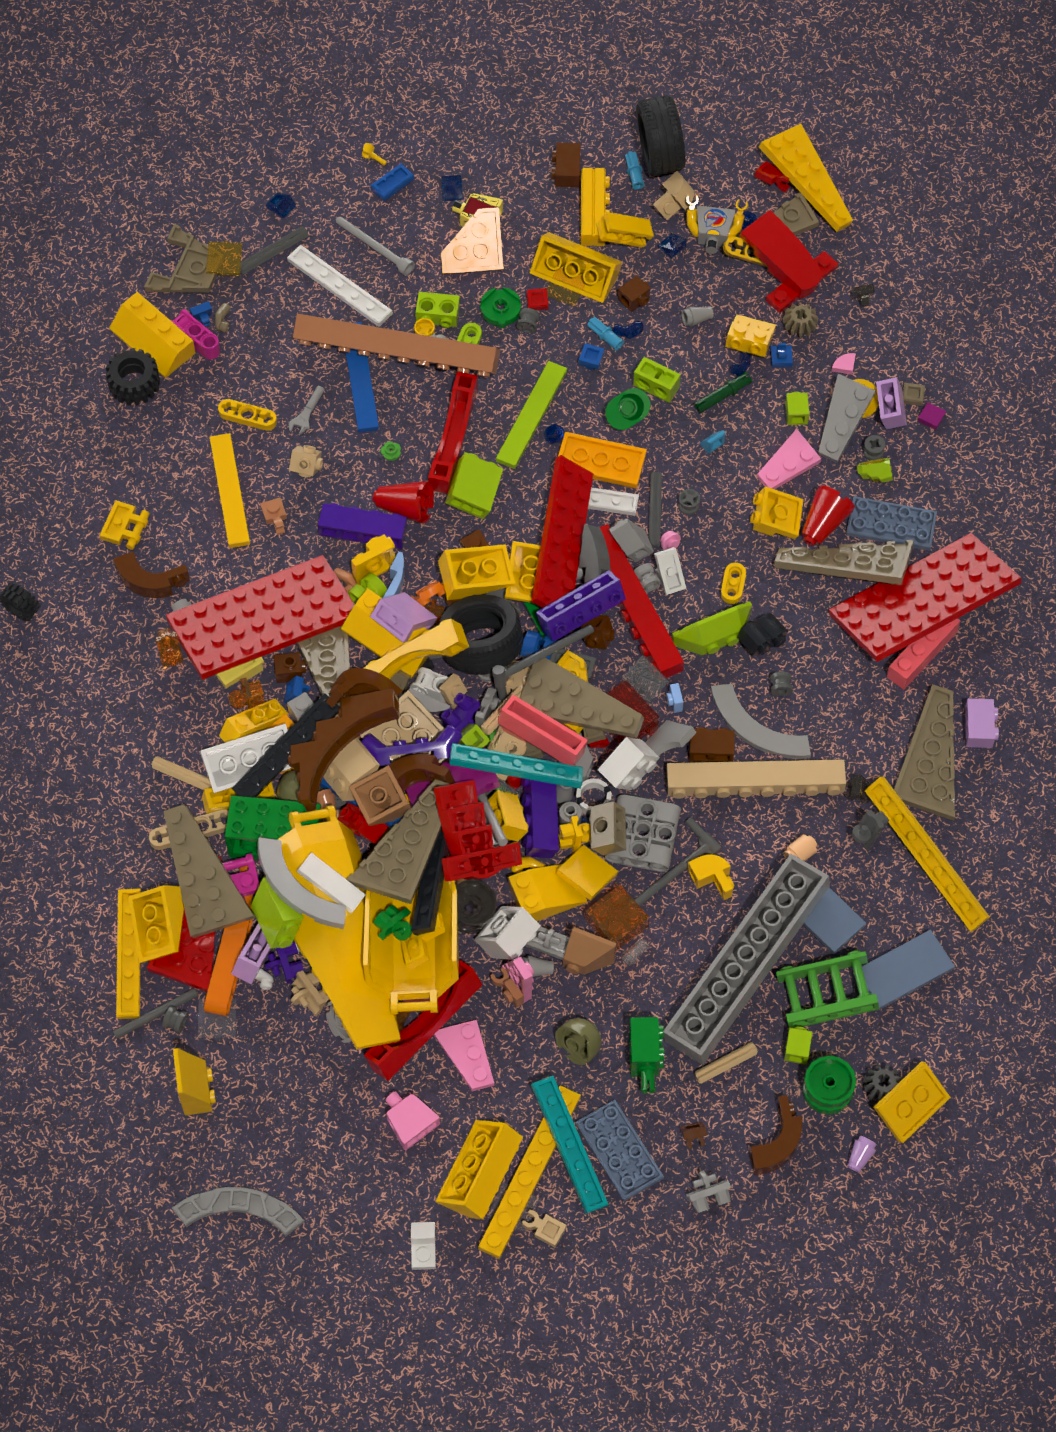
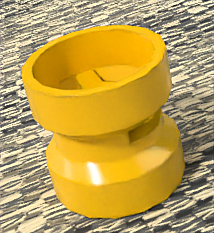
(424, 327)

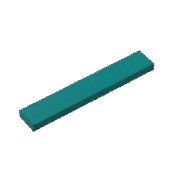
(516, 765)
(569, 1144)

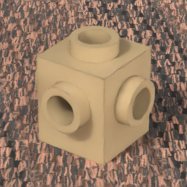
(306, 461)

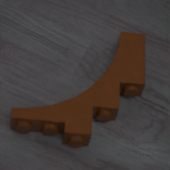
(332, 735)

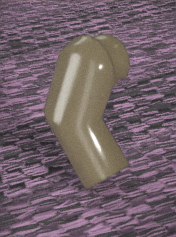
(220, 315)

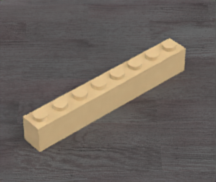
(755, 778)

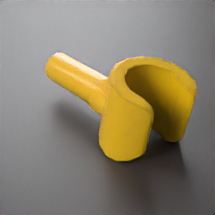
(367, 152)

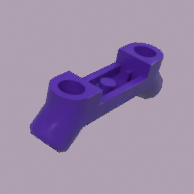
(440, 746)

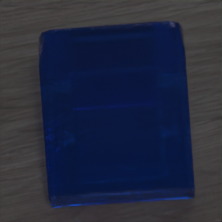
(452, 188)
(281, 204)
(672, 245)

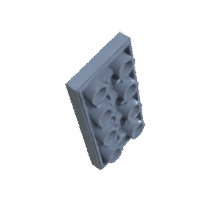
(891, 522)
(833, 922)
(906, 968)
(619, 1150)

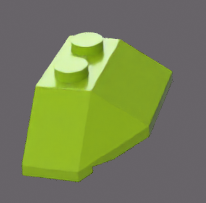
(714, 631)

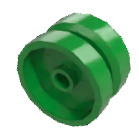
(817, 1082)

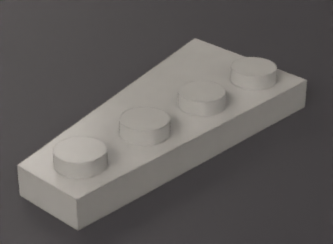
(844, 415)

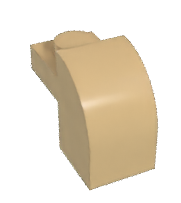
(675, 197)

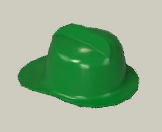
(627, 409)

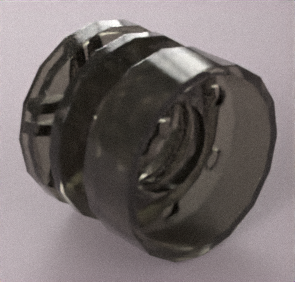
(480, 899)

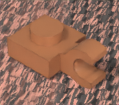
(274, 513)
(511, 991)

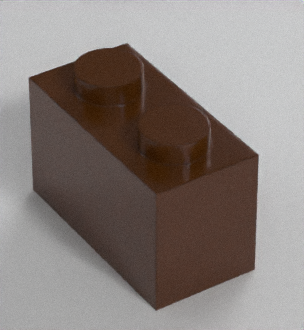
(567, 164)
(712, 745)

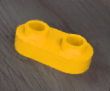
(733, 584)

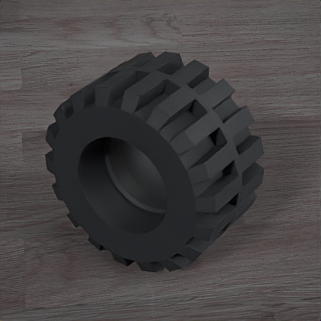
(135, 390)

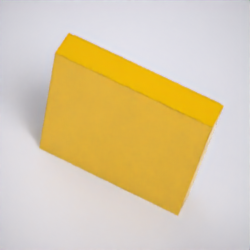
(587, 872)

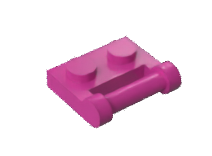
(247, 881)

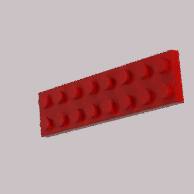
(562, 532)

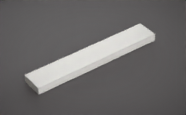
(339, 285)

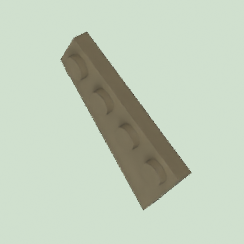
(796, 216)

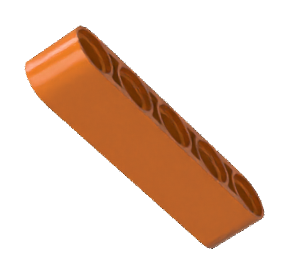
(222, 981)

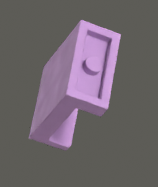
(402, 615)

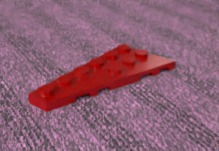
(192, 962)

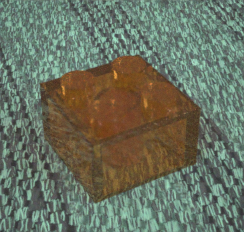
(617, 917)

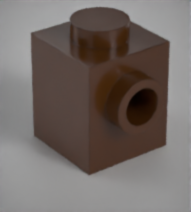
(634, 293)
(288, 666)

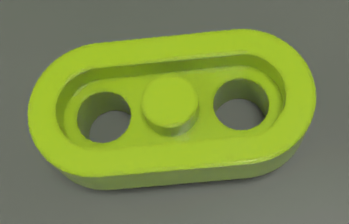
(470, 328)

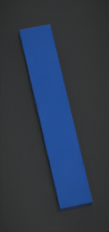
(362, 391)

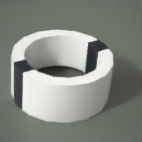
(592, 783)

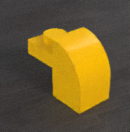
(712, 869)

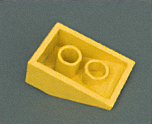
(524, 566)
(475, 570)
(543, 892)
(157, 921)
(193, 1083)

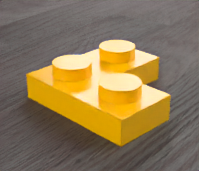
(415, 947)

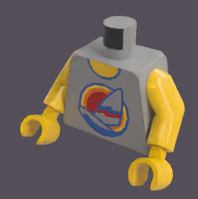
(714, 225)

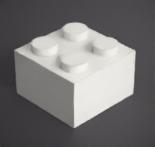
(629, 764)
(507, 933)

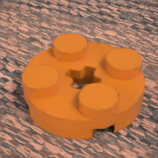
(424, 594)

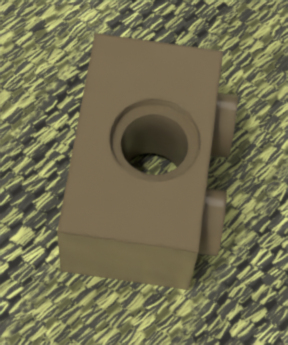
(608, 828)

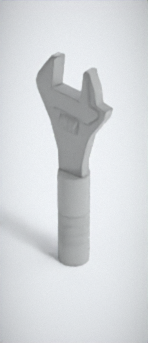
(302, 419)

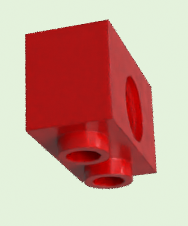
(354, 819)

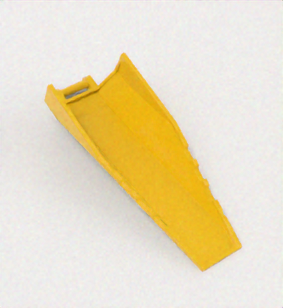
(333, 951)
(385, 960)

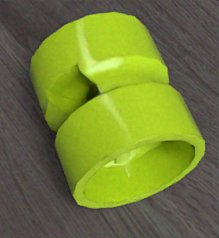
(371, 582)

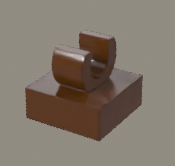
(693, 1131)

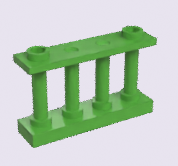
(843, 1006)

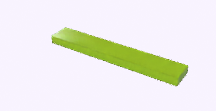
(531, 415)

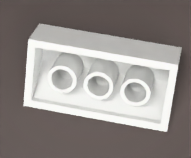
(233, 759)

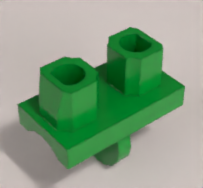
(392, 922)

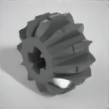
(874, 1078)

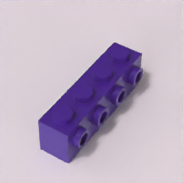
(360, 524)
(581, 605)
(542, 818)

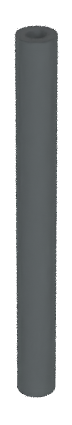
(155, 1013)

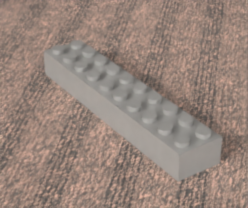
(746, 959)

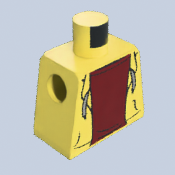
(474, 203)

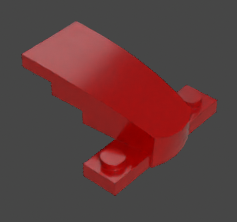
(786, 260)
(469, 835)

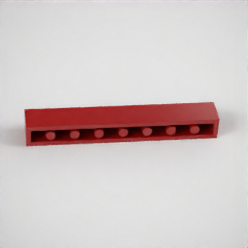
(641, 614)

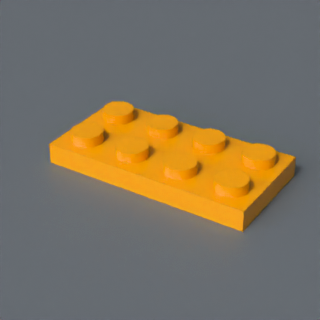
(606, 459)

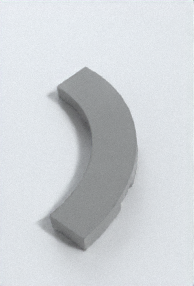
(754, 733)
(291, 891)
(238, 1200)

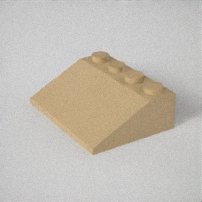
(413, 724)

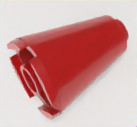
(406, 499)
(825, 515)

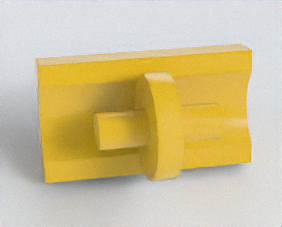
(573, 835)

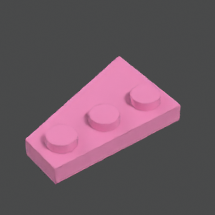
(789, 461)
(522, 976)
(467, 1052)

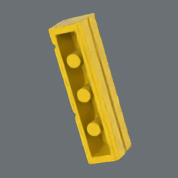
(593, 204)

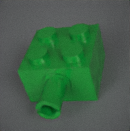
(646, 1050)

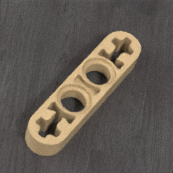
(220, 828)

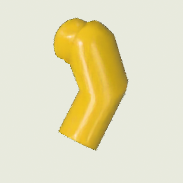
(527, 862)

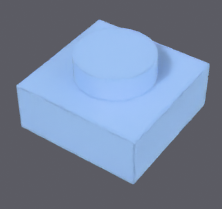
(674, 698)

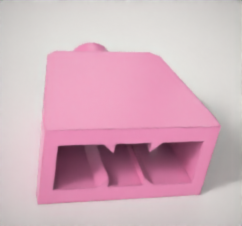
(410, 1119)

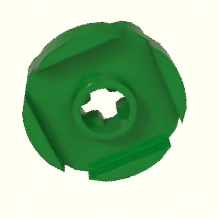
(504, 316)

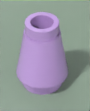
(861, 1153)

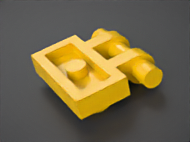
(118, 522)

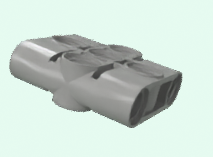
(661, 822)

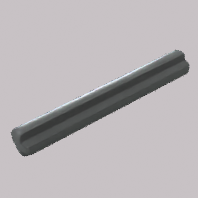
(273, 249)
(655, 509)

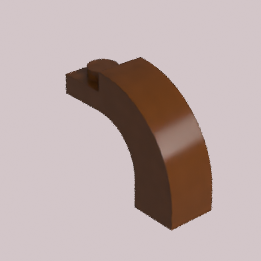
(147, 583)
(357, 682)
(418, 769)
(774, 1155)

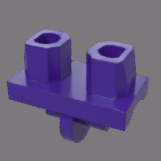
(463, 712)
(289, 970)

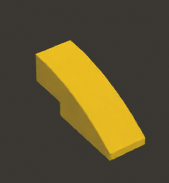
(221, 800)

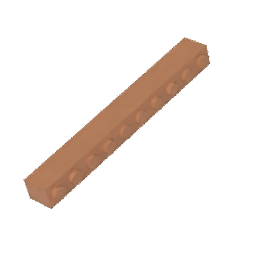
(397, 344)

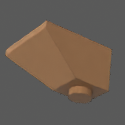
(380, 797)
(587, 952)

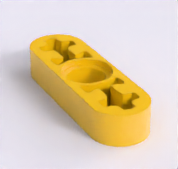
(736, 253)
(243, 407)

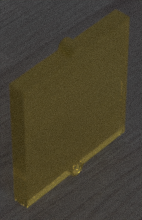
(224, 258)
(563, 294)

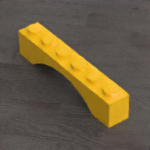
(444, 639)

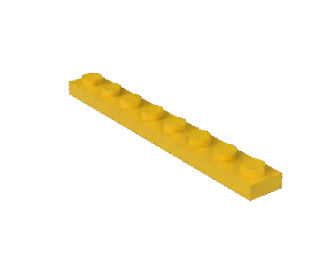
(927, 854)
(523, 1184)

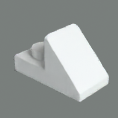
(669, 570)
(423, 1245)

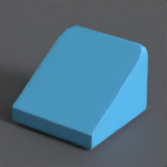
(713, 441)

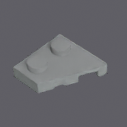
(488, 705)

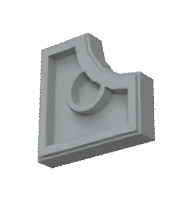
(670, 736)

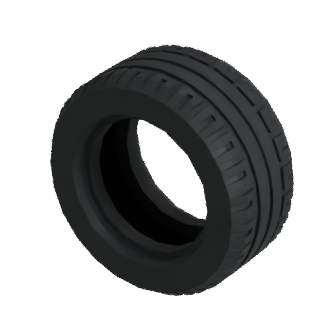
(660, 135)
(480, 613)

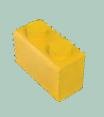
(509, 814)

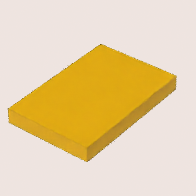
(912, 1102)

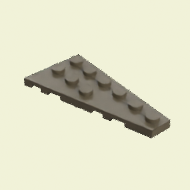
(403, 853)
(205, 885)

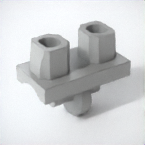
(549, 942)
(699, 1196)

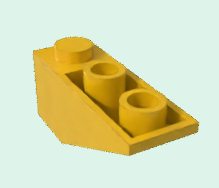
(252, 720)

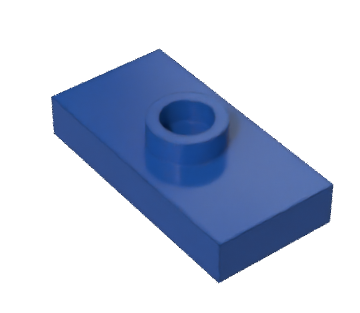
(392, 182)

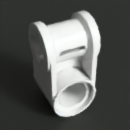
(429, 683)

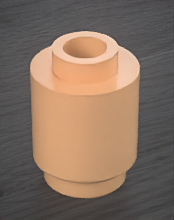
(802, 848)

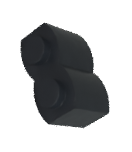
(763, 634)

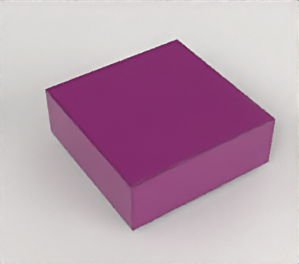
(931, 416)

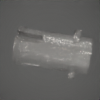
(635, 951)

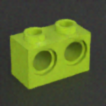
(438, 305)
(656, 379)

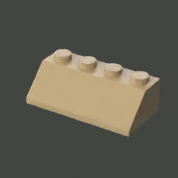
(350, 767)

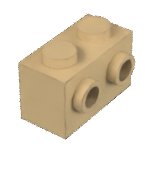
(507, 742)

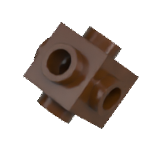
(602, 634)

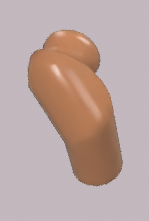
(346, 577)

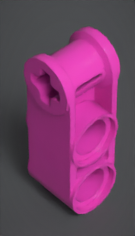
(205, 337)

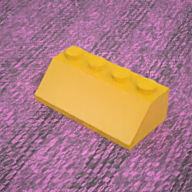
(596, 268)
(148, 329)
(373, 635)
(479, 1168)

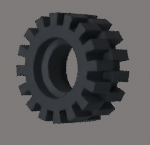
(19, 602)

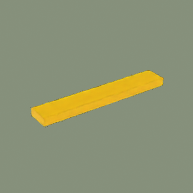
(229, 490)
(127, 960)

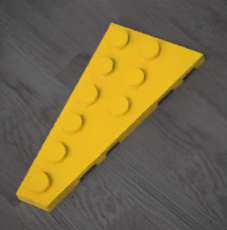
(799, 162)

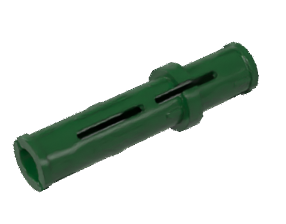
(730, 388)

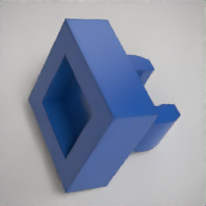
(202, 313)
(781, 355)
(591, 356)
(294, 688)

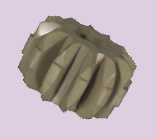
(800, 319)

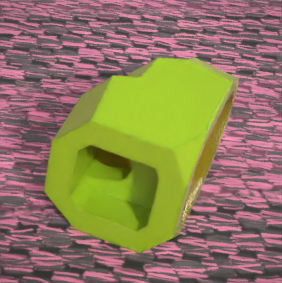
(876, 470)

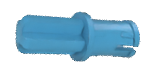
(634, 170)
(605, 333)

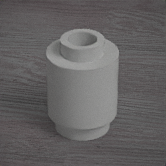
(568, 810)

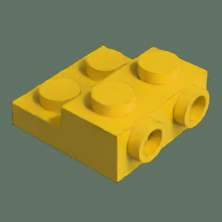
(750, 335)
(777, 513)
(376, 560)

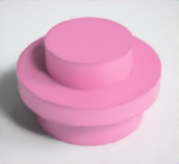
(670, 539)

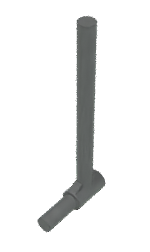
(502, 674)
(708, 846)

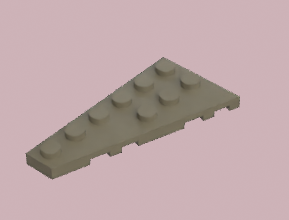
(855, 561)
(326, 657)
(577, 702)
(929, 765)

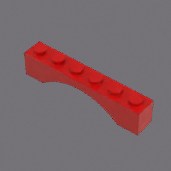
(454, 433)
(391, 1057)

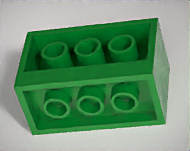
(258, 818)

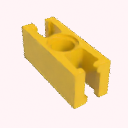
(625, 229)

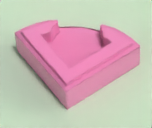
(844, 364)

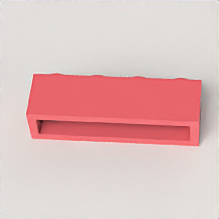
(919, 654)
(542, 731)

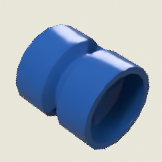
(532, 643)

